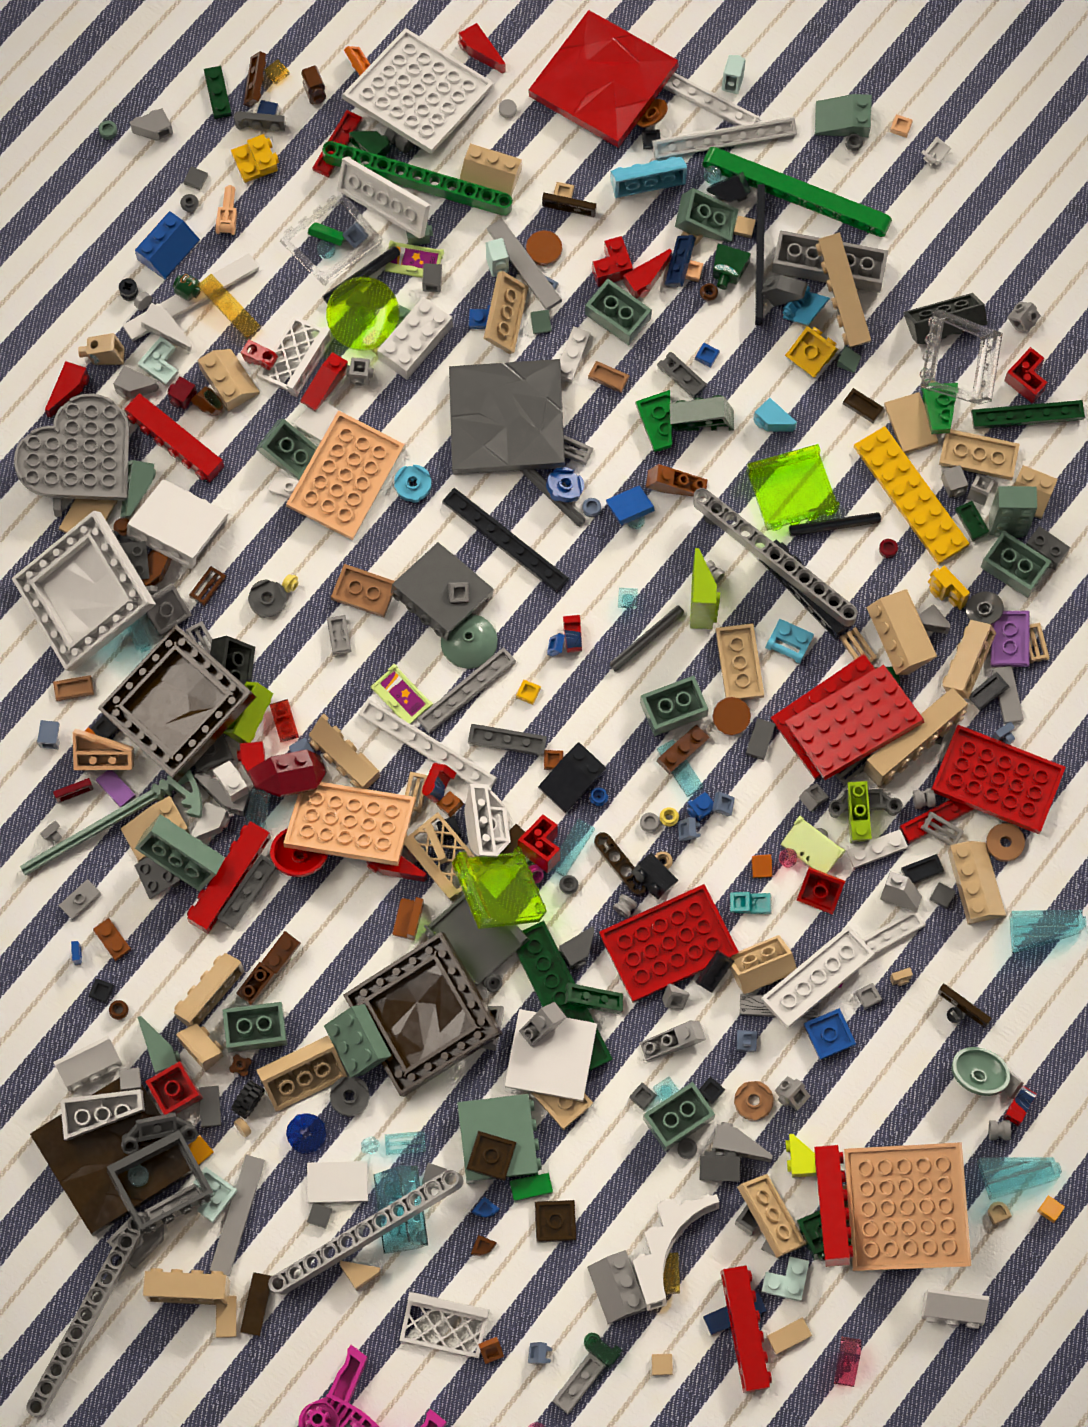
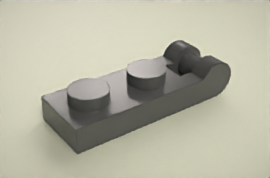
(259, 121)
(682, 375)

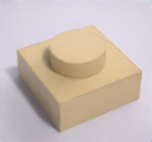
(901, 977)

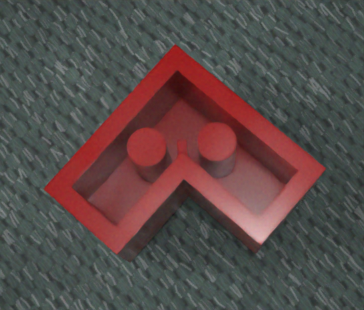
(614, 265)
(1024, 375)
(538, 845)

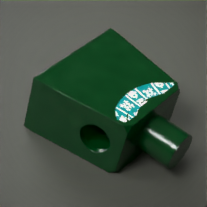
(729, 265)

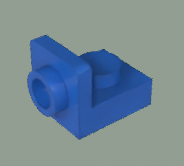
(478, 318)
(700, 807)

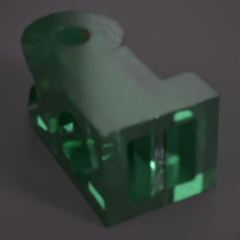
(600, 1350)

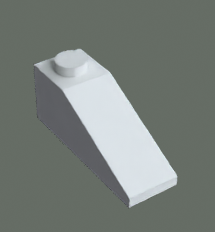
(162, 324)

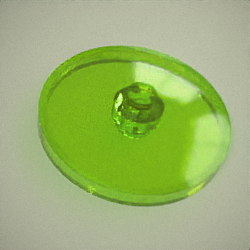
(362, 313)

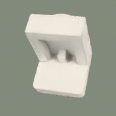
(936, 151)

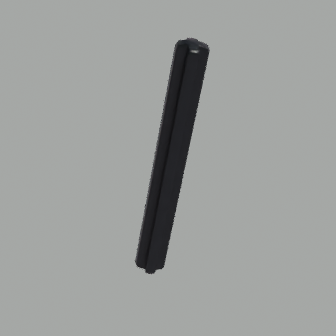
(369, 269)
(833, 524)

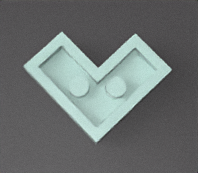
(155, 361)
(222, 1195)
(790, 1285)

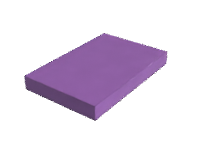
(1011, 640)

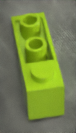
(859, 812)

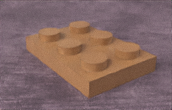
(363, 590)

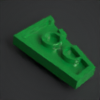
(939, 410)
(656, 420)

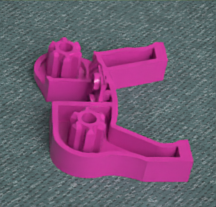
(336, 1408)

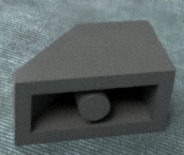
(783, 289)
(577, 949)

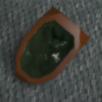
(208, 401)

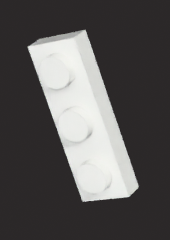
(573, 353)
(876, 849)

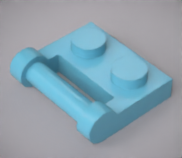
(792, 636)

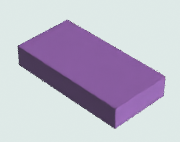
(115, 788)

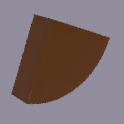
(482, 1246)

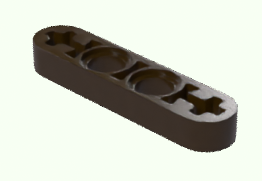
(618, 865)

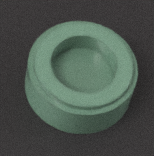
(108, 130)

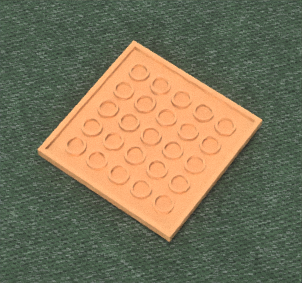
(907, 1207)

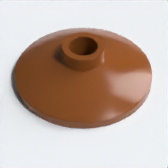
(653, 114)

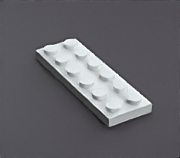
(383, 197)
(817, 977)

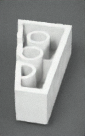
(93, 1112)

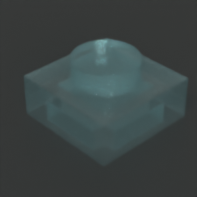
(627, 598)
(665, 1089)

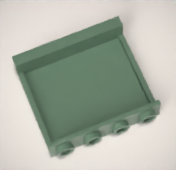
(506, 1118)

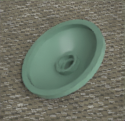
(474, 651)
(980, 1071)

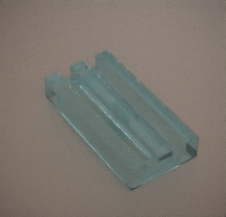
(407, 1142)

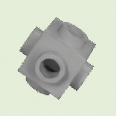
(1024, 316)
(359, 371)
(792, 1093)

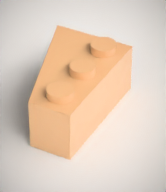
(100, 753)

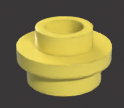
(290, 583)
(669, 811)

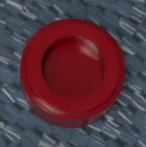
(888, 548)

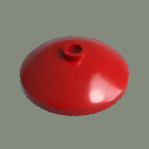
(287, 859)

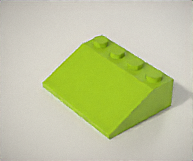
(704, 595)

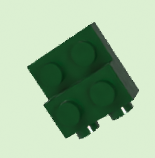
(812, 1232)

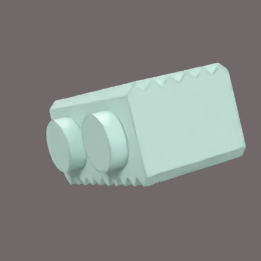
(733, 74)
(497, 256)

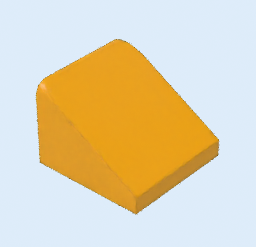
(200, 1149)
(1050, 1209)

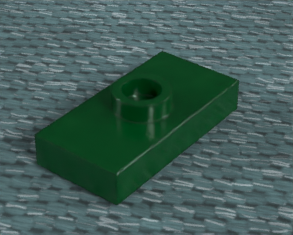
(972, 521)

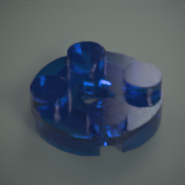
(301, 1123)

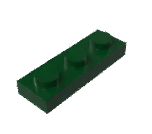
(217, 92)
(594, 998)

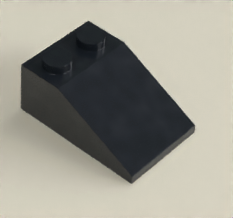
(572, 777)

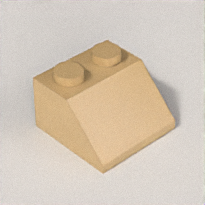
(1044, 483)
(200, 1046)

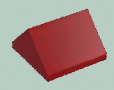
(820, 890)

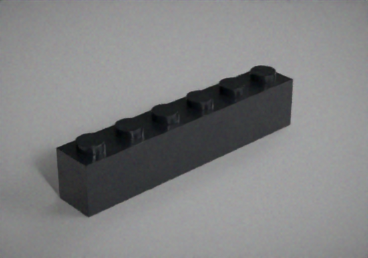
(826, 620)

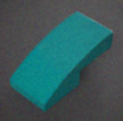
(750, 903)

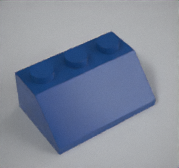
(166, 245)

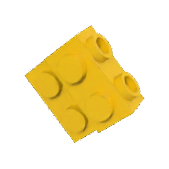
(255, 158)
(812, 351)
(945, 584)

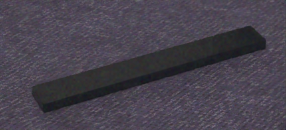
(759, 272)
(505, 540)

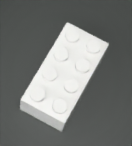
(415, 338)

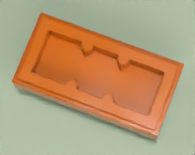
(357, 58)

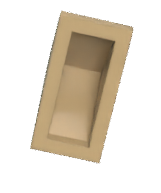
(359, 1274)

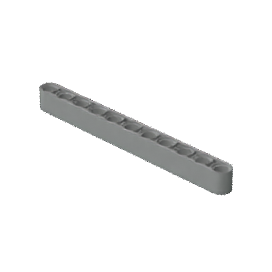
(777, 565)
(356, 1232)
(79, 1323)

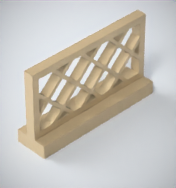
(428, 863)

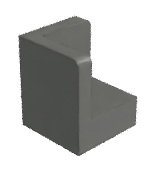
(432, 277)
(746, 1221)

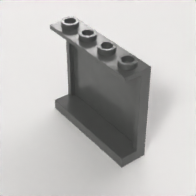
(426, 590)
(478, 949)

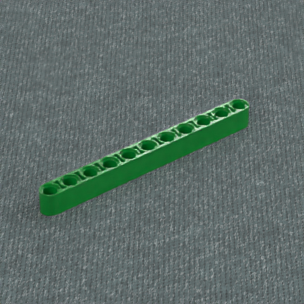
(427, 177)
(800, 192)

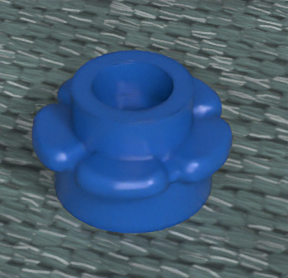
(598, 792)

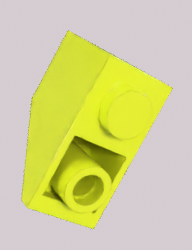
(802, 1158)

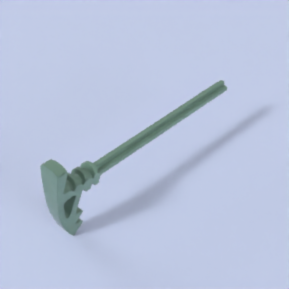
(192, 801)

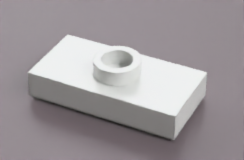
(283, 486)

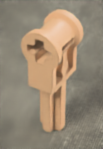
(227, 214)

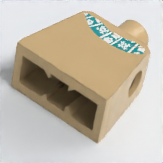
(103, 350)

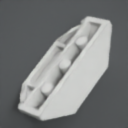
(486, 821)

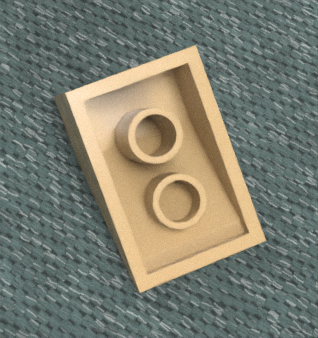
(137, 826)

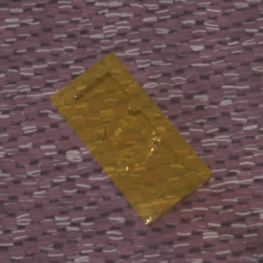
(671, 1274)

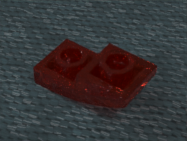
(284, 720)

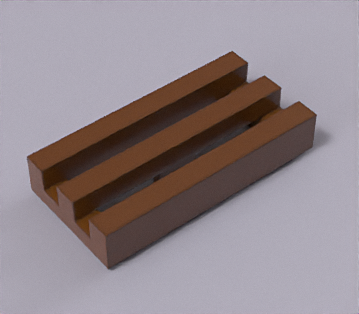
(198, 599)

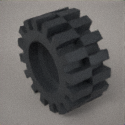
(247, 1099)

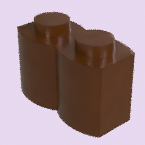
(313, 85)

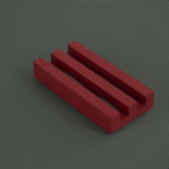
(73, 790)

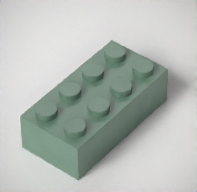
(1013, 510)
(179, 852)

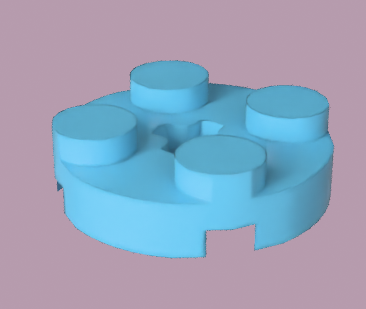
(416, 492)

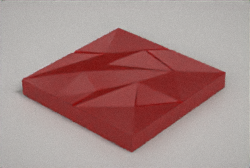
(603, 78)

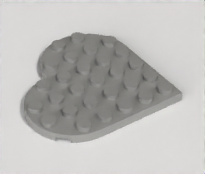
(79, 454)

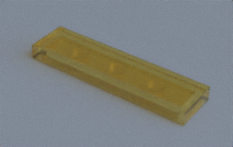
(229, 306)

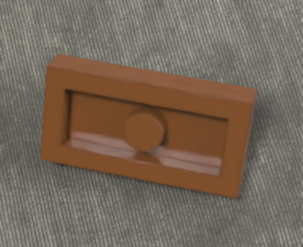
(112, 939)

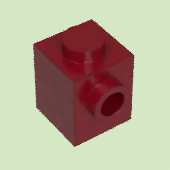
(181, 393)

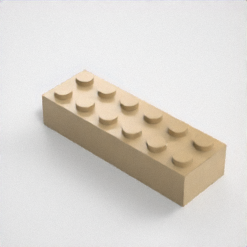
(844, 290)
(897, 754)

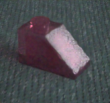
(847, 1361)

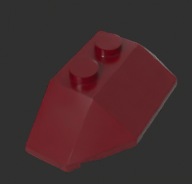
(289, 773)

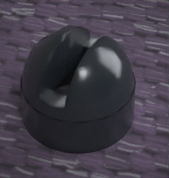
(951, 1018)

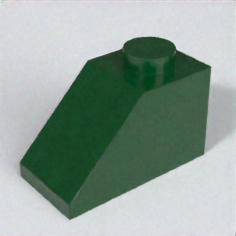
(370, 142)

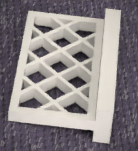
(310, 358)
(445, 1306)

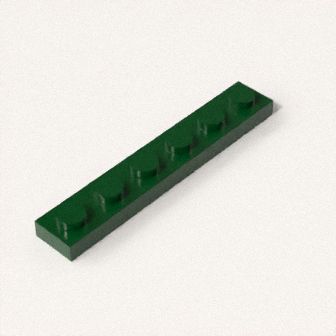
(1027, 414)

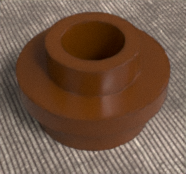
(709, 287)
(116, 1004)

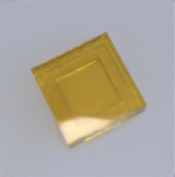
(276, 71)

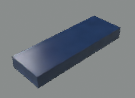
(680, 261)
(719, 1319)

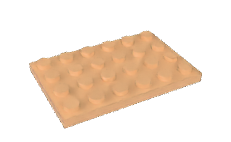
(345, 475)
(351, 823)

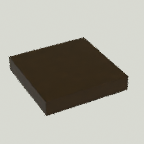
(491, 1156)
(555, 1221)

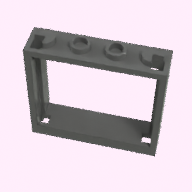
(147, 1153)

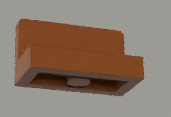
(408, 918)

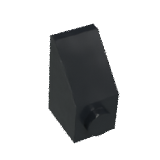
(731, 188)

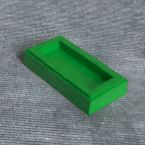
(326, 233)
(531, 1187)

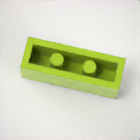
(246, 725)

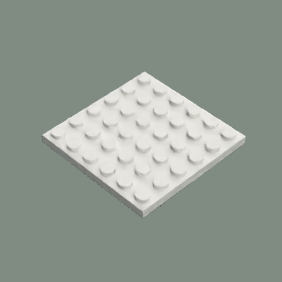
(418, 90)

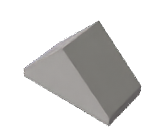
(980, 489)
(934, 620)

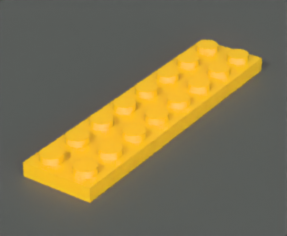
(911, 495)

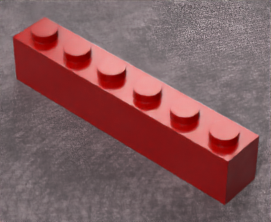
(174, 437)
(229, 876)
(832, 1207)
(745, 1329)

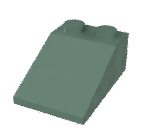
(844, 115)
(706, 216)
(287, 448)

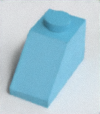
(773, 418)

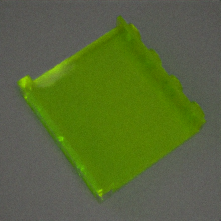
(792, 487)
(499, 889)

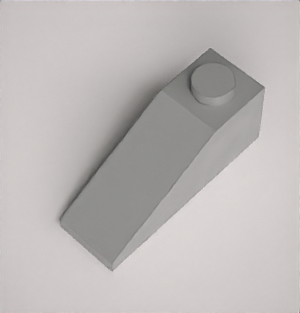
(733, 1140)

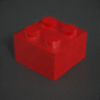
(174, 1089)

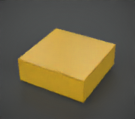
(528, 692)

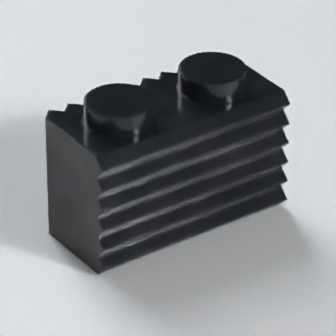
(654, 876)

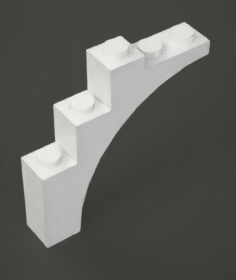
(674, 1220)

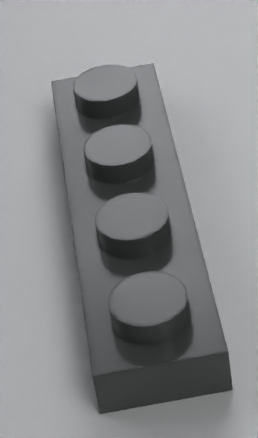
(507, 739)
(247, 892)

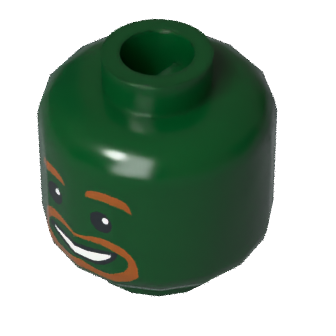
(186, 287)

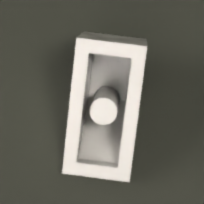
(231, 781)
(211, 822)

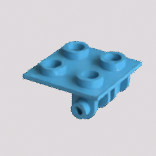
(805, 309)

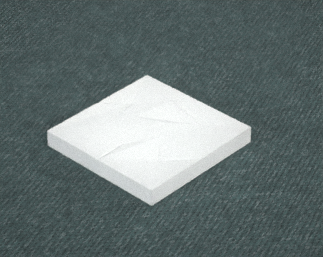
(83, 591)

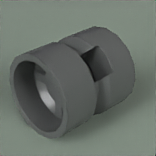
(401, 143)

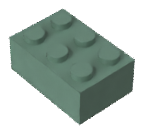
(618, 312)
(1015, 564)
(674, 705)
(254, 1027)
(357, 1040)
(678, 1116)

